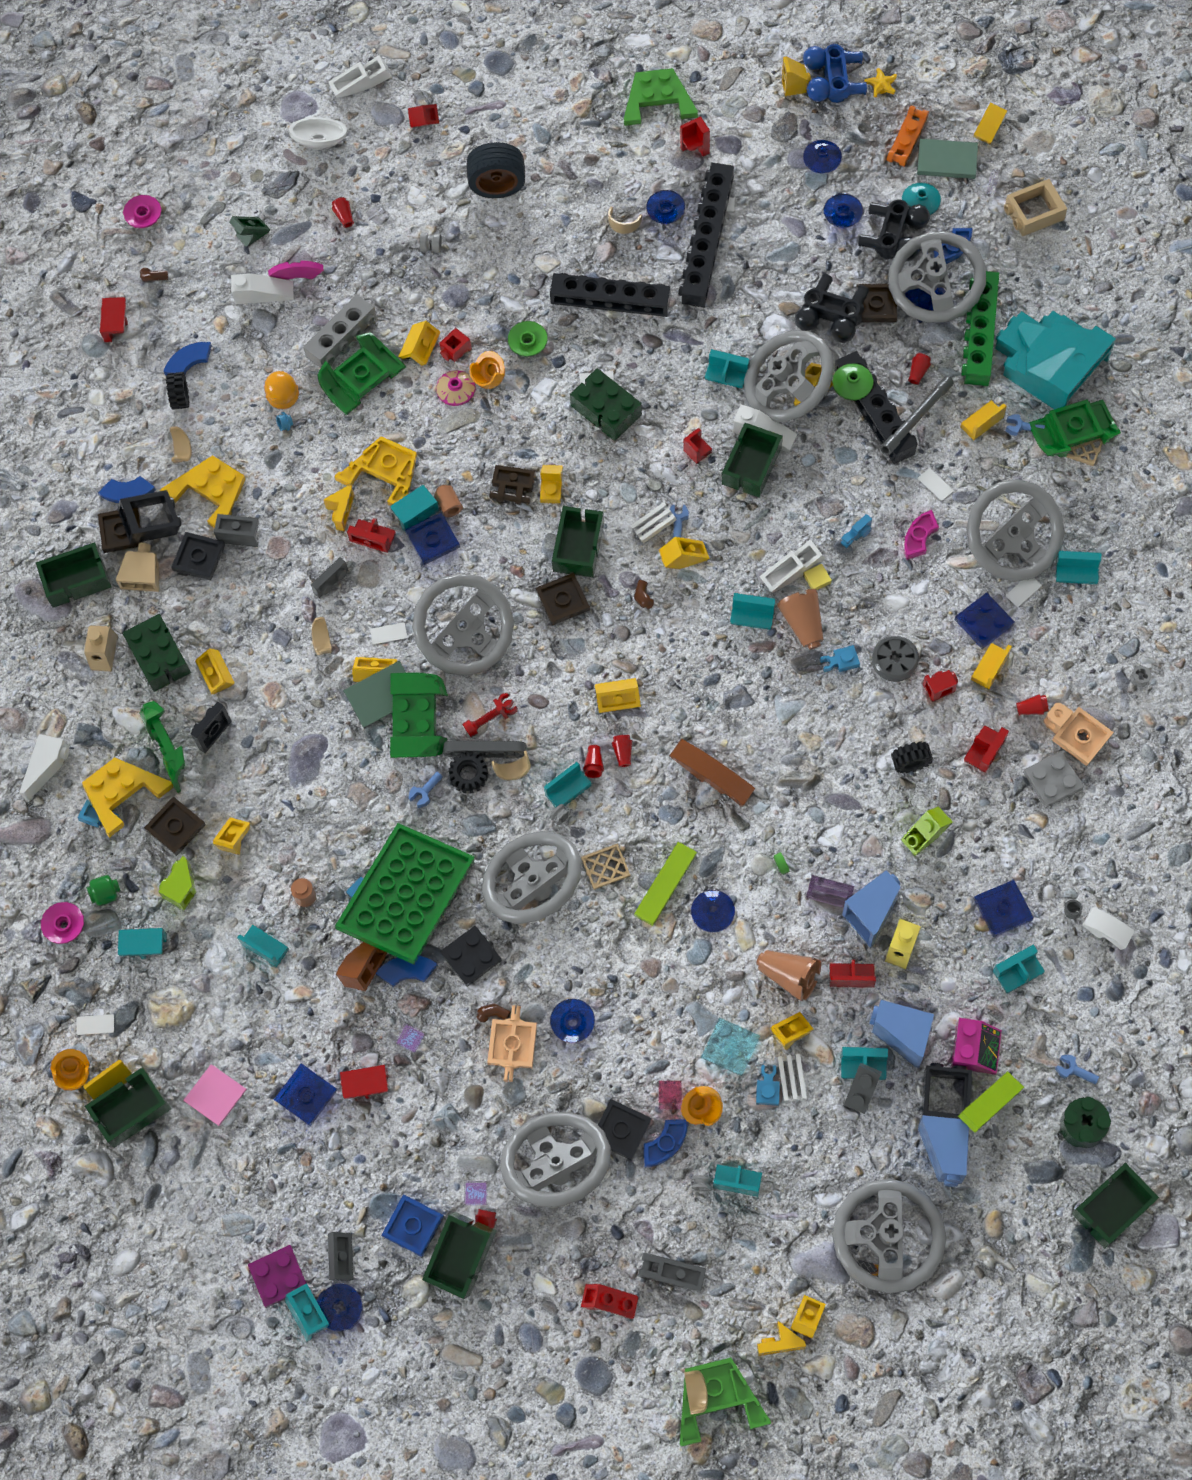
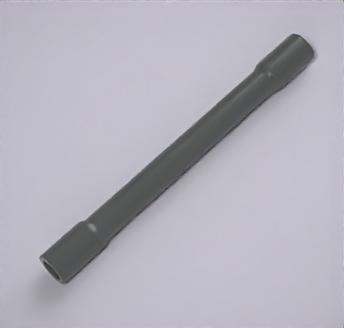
(894, 440)

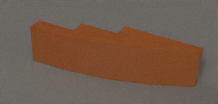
(712, 771)

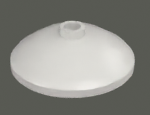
(317, 132)

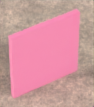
(215, 1095)

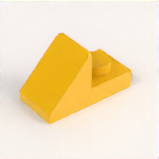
(551, 483)
(341, 505)
(231, 835)
(791, 1030)
(808, 1316)
(787, 1342)

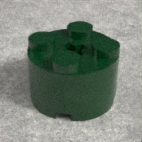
(1087, 1135)

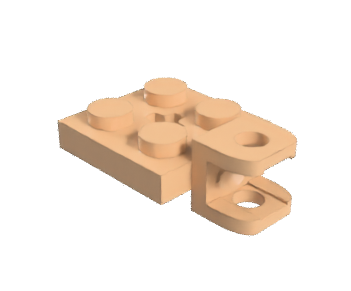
(1067, 725)

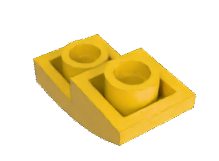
(990, 123)

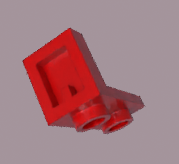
(609, 1300)

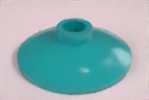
(930, 200)

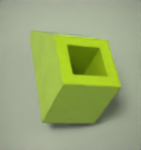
(926, 830)
(179, 885)

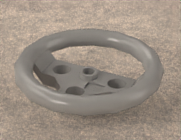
(934, 276)
(785, 370)
(1015, 531)
(489, 649)
(535, 882)
(558, 1163)
(847, 1234)

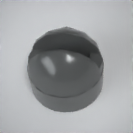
(1073, 906)

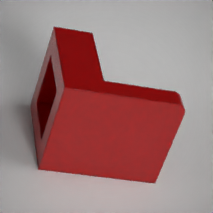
(423, 115)
(695, 446)

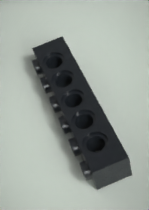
(618, 301)
(876, 416)

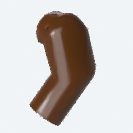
(147, 275)
(641, 596)
(487, 1011)

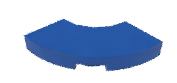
(952, 253)
(188, 357)
(115, 490)
(399, 970)
(666, 1144)

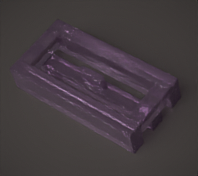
(838, 885)

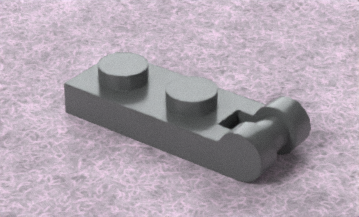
(672, 1272)

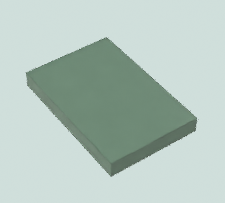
(947, 158)
(372, 696)

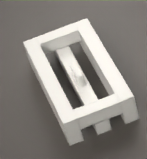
(648, 517)
(789, 1059)

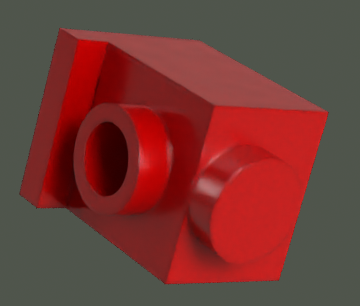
(454, 345)
(940, 684)

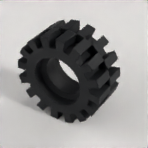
(177, 390)
(912, 757)
(463, 761)

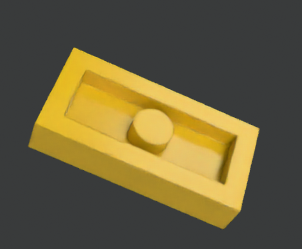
(420, 342)
(983, 419)
(990, 665)
(617, 695)

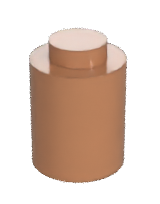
(448, 500)
(303, 892)

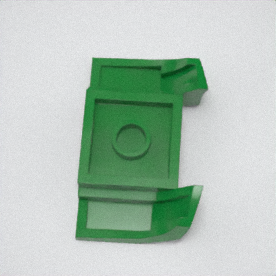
(359, 373)
(1074, 426)
(415, 715)
(172, 758)

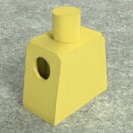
(903, 942)

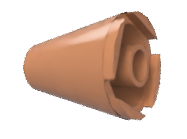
(804, 617)
(790, 972)

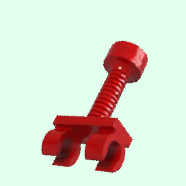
(501, 708)

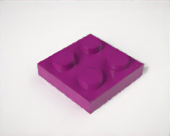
(277, 1275)

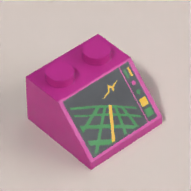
(976, 1046)

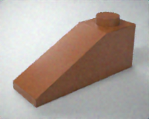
(360, 966)

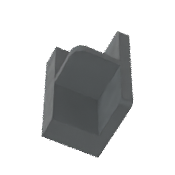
(236, 530)

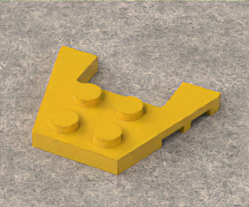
(384, 461)
(212, 481)
(114, 785)

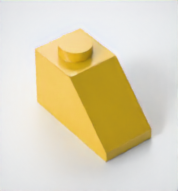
(794, 77)
(683, 553)

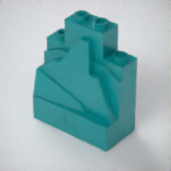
(1051, 355)

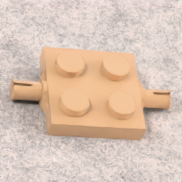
(512, 1043)

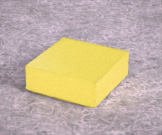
(817, 577)

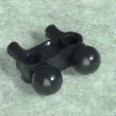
(894, 227)
(832, 308)

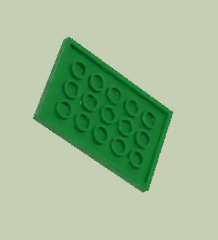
(405, 893)

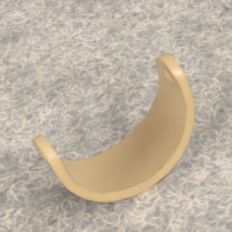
(623, 228)
(181, 445)
(320, 636)
(513, 770)
(696, 1391)

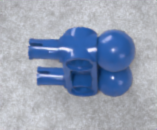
(836, 83)

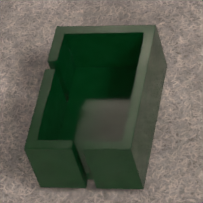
(606, 399)
(752, 459)
(578, 541)
(73, 575)
(156, 652)
(128, 1110)
(1115, 1206)
(459, 1255)

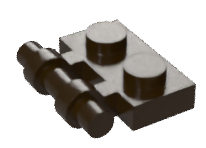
(512, 478)

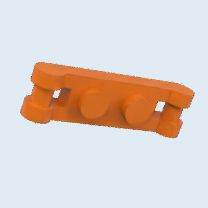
(907, 136)

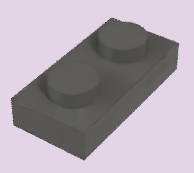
(328, 578)
(862, 1088)
(340, 1256)

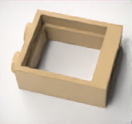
(1050, 196)

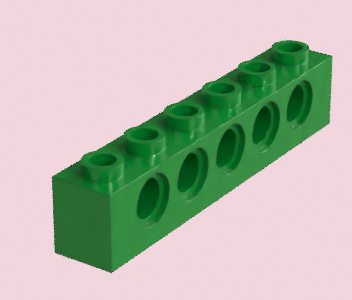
(981, 372)

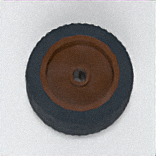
(495, 170)

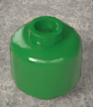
(103, 890)

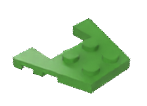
(655, 89)
(725, 1390)

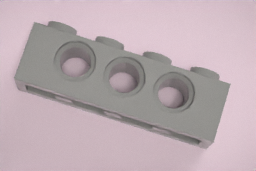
(356, 308)

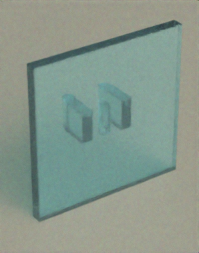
(730, 1046)

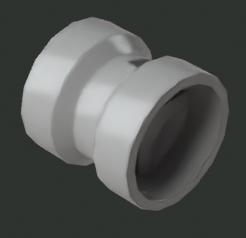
(430, 242)

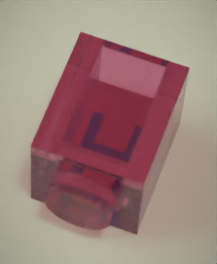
(670, 1095)

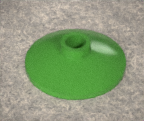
(525, 332)
(849, 388)

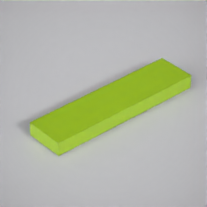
(665, 883)
(991, 1102)

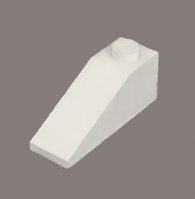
(260, 288)
(757, 418)
(44, 763)

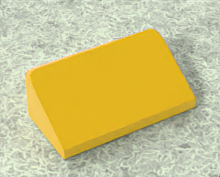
(365, 667)
(214, 671)
(107, 1079)

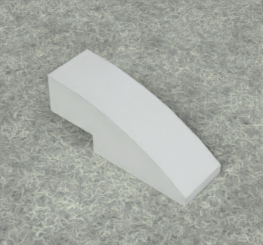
(360, 77)
(792, 566)

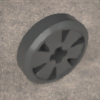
(890, 669)

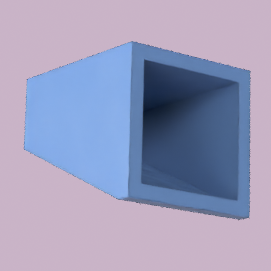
(871, 906)
(902, 1029)
(947, 1147)

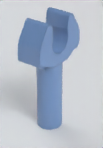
(1014, 430)
(677, 532)
(423, 791)
(1075, 1070)

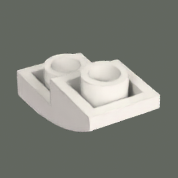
(1107, 926)

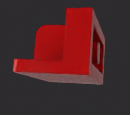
(695, 136)
(112, 317)
(371, 535)
(986, 747)
(852, 975)
(364, 1082)

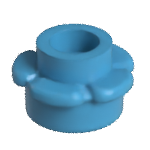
(284, 421)

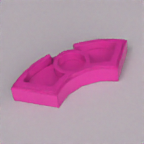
(288, 271)
(918, 533)

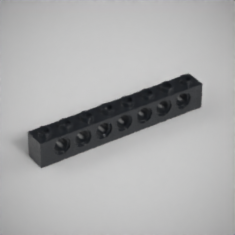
(697, 293)

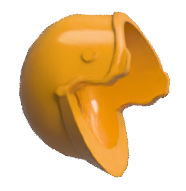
(488, 370)
(281, 390)
(70, 1069)
(702, 1106)

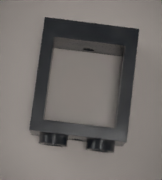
(153, 532)
(938, 1070)

